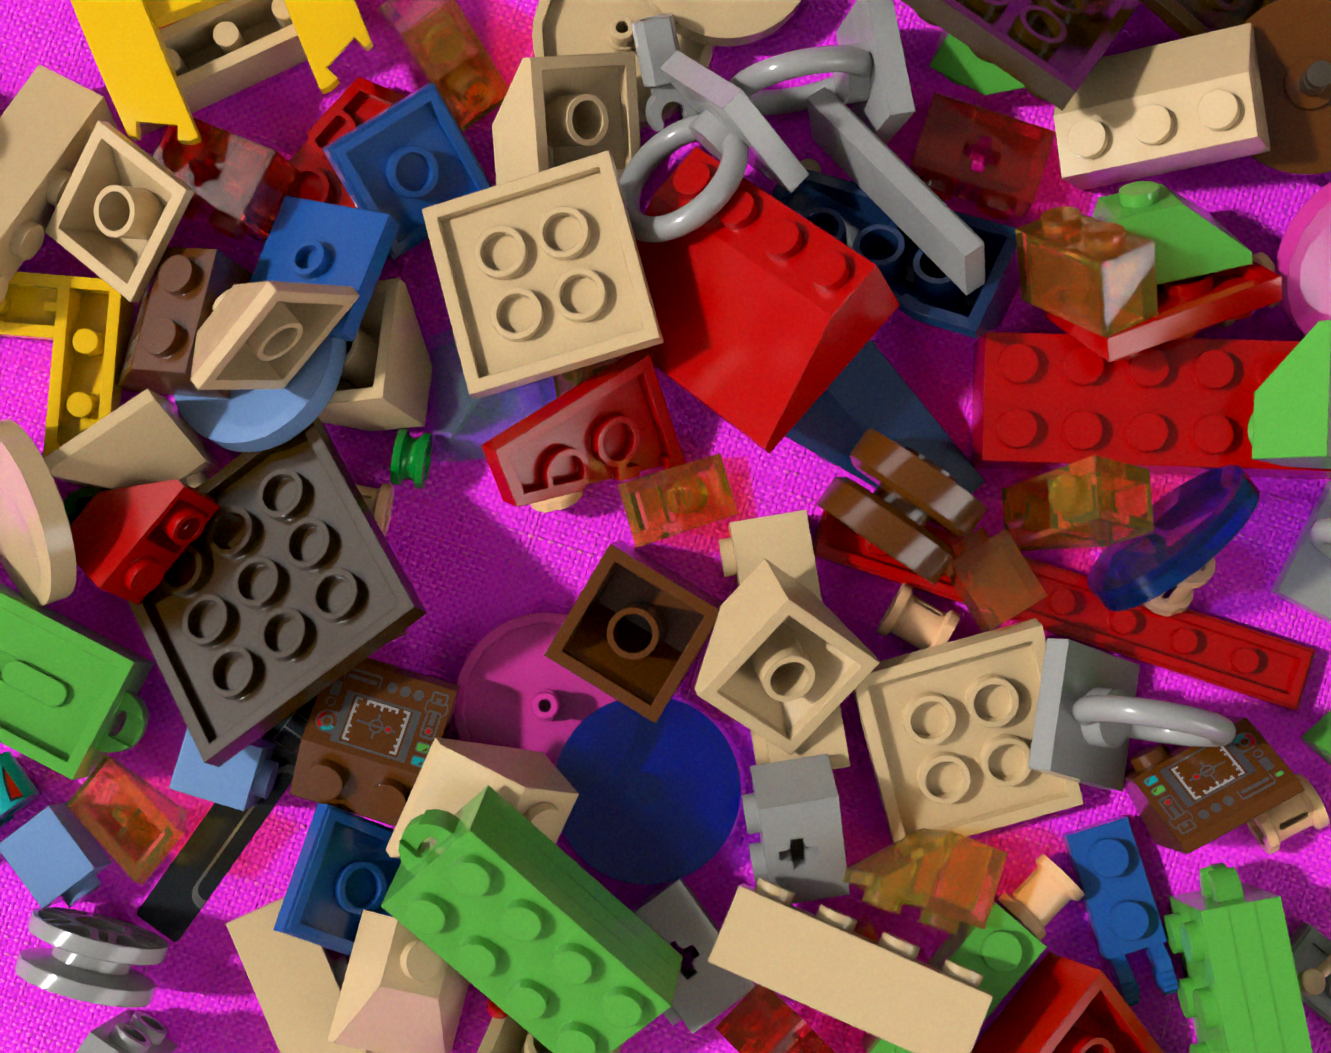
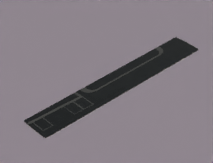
(220, 840)

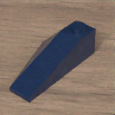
(913, 277)
(876, 397)

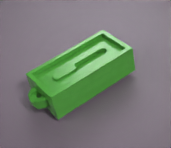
(66, 689)
(530, 927)
(1236, 967)

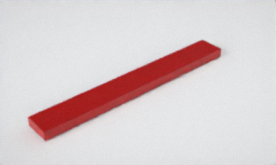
(1181, 643)

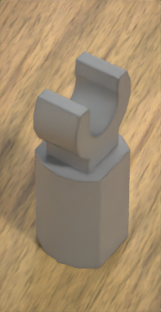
(655, 43)

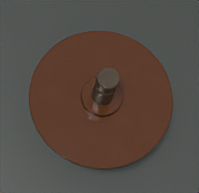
(1296, 84)

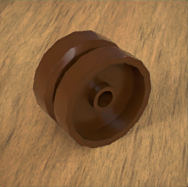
(906, 498)

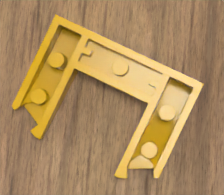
(140, 71)
(90, 342)

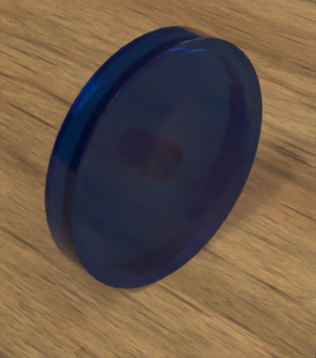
(1188, 532)
(649, 792)

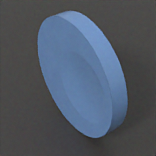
(268, 417)

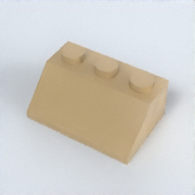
(1164, 110)

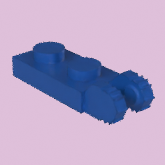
(1119, 903)

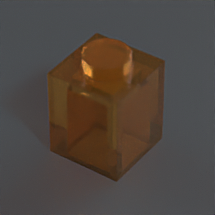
(993, 578)

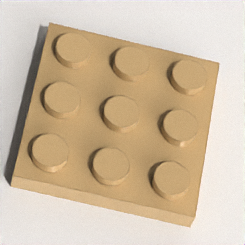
(542, 275)
(957, 733)

